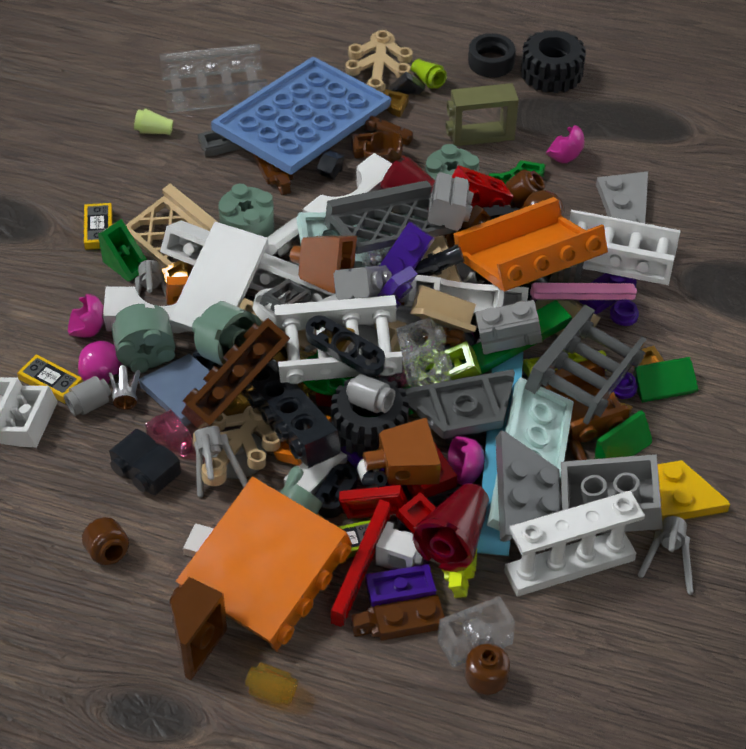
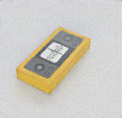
(96, 219)
(45, 373)

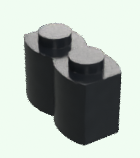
(145, 462)

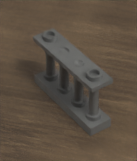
(570, 342)

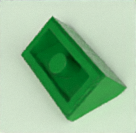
(665, 379)
(625, 439)

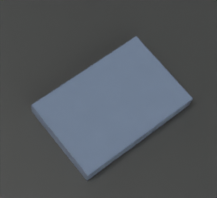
(174, 382)

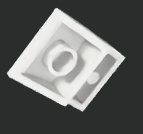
(24, 412)

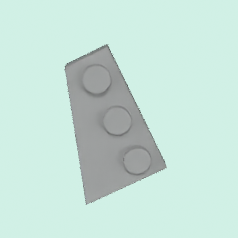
(624, 195)

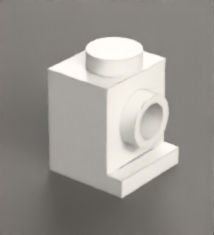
(397, 549)

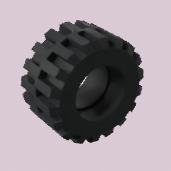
(553, 61)
(362, 433)

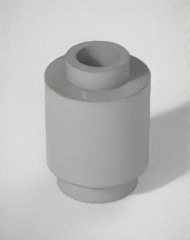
(370, 394)
(87, 396)

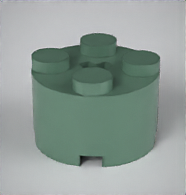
(448, 159)
(248, 210)
(220, 329)
(143, 337)

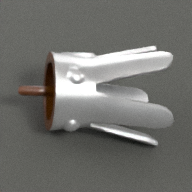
(123, 395)

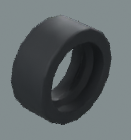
(491, 66)

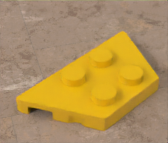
(687, 493)

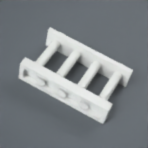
(633, 248)
(346, 313)
(577, 559)

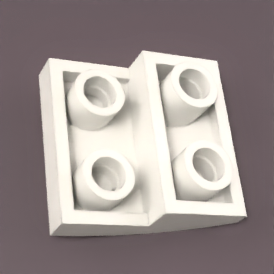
(281, 239)

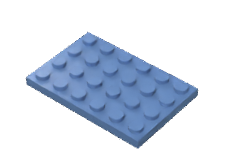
(301, 114)

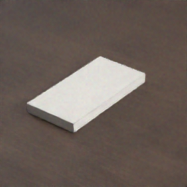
(219, 273)

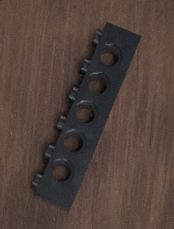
(293, 417)

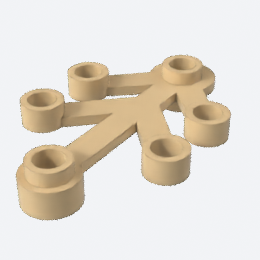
(381, 42)
(251, 421)

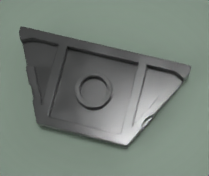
(464, 403)
(526, 484)

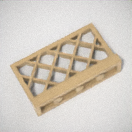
(178, 205)

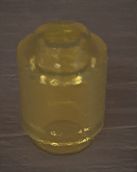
(271, 684)

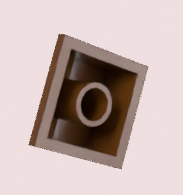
(198, 623)

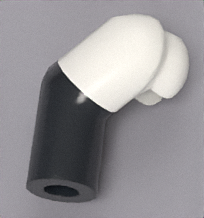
(371, 478)

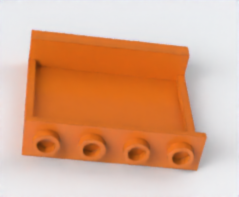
(528, 245)
(268, 561)

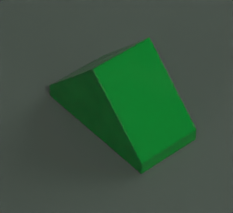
(121, 250)

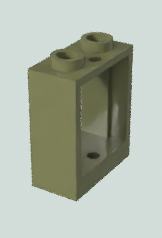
(482, 98)

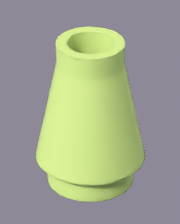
(152, 123)

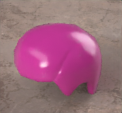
(567, 148)
(88, 319)
(98, 360)
(466, 459)

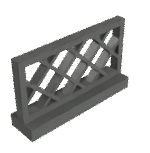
(383, 204)

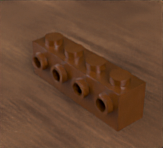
(229, 381)

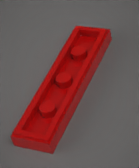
(360, 564)

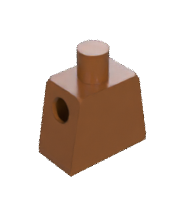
(323, 255)
(406, 455)

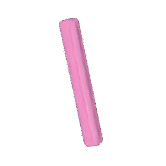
(583, 291)

